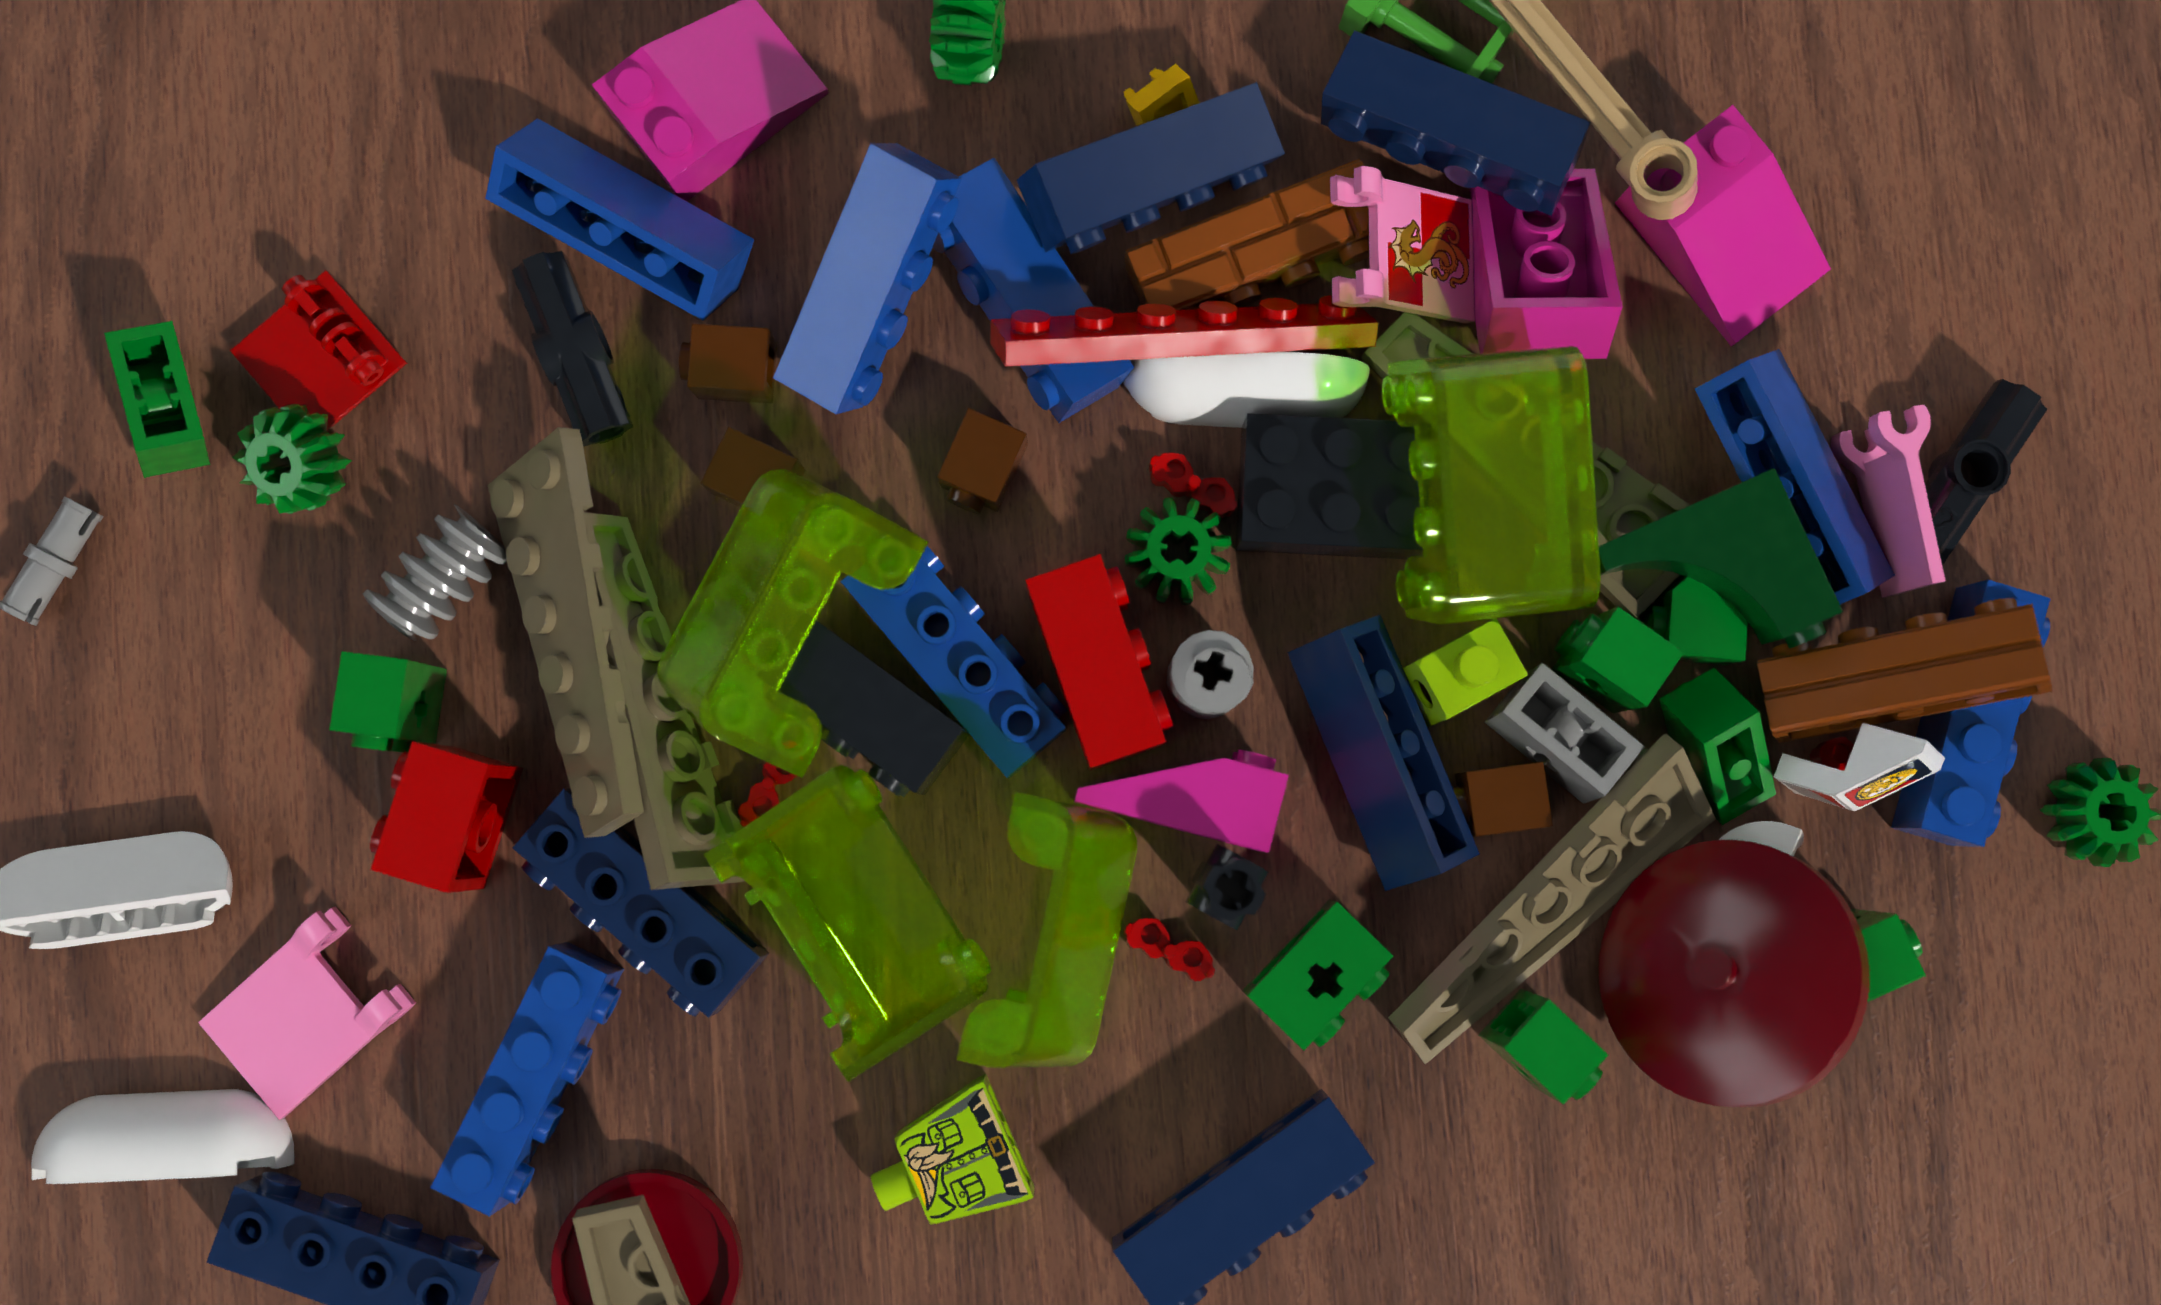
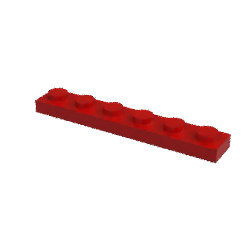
(1164, 332)

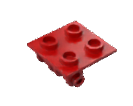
(318, 350)

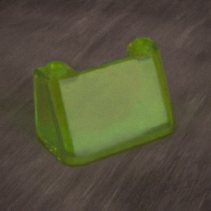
(856, 915)
(1078, 940)

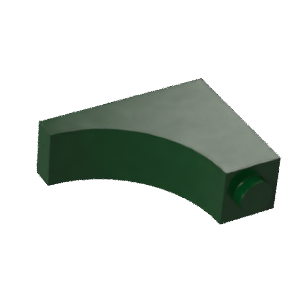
(1746, 550)

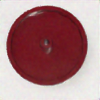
(691, 1224)

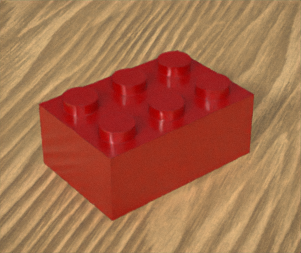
(1099, 661)

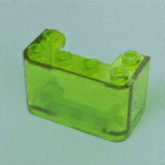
(1500, 484)
(762, 605)

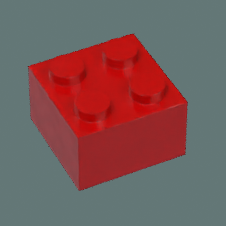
(444, 817)

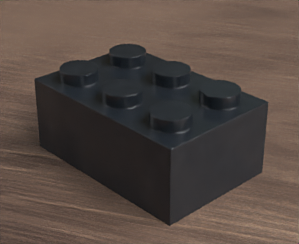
(1326, 487)
(872, 714)

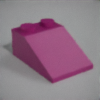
(709, 94)
(1743, 238)
(1544, 274)
(1214, 799)

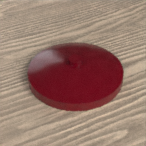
(1734, 974)

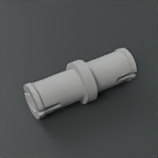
(50, 561)

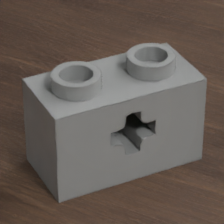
(1566, 733)

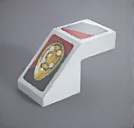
(1877, 767)

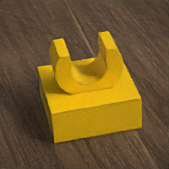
(1164, 95)

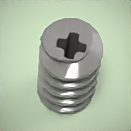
(437, 576)
(1232, 665)

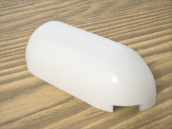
(1227, 387)
(114, 889)
(161, 1137)

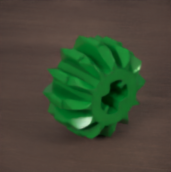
(967, 40)
(291, 458)
(1177, 572)
(2125, 812)

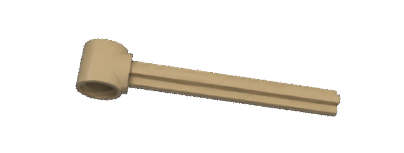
(1606, 110)

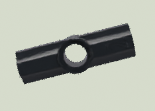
(572, 347)
(1990, 445)
(1227, 887)

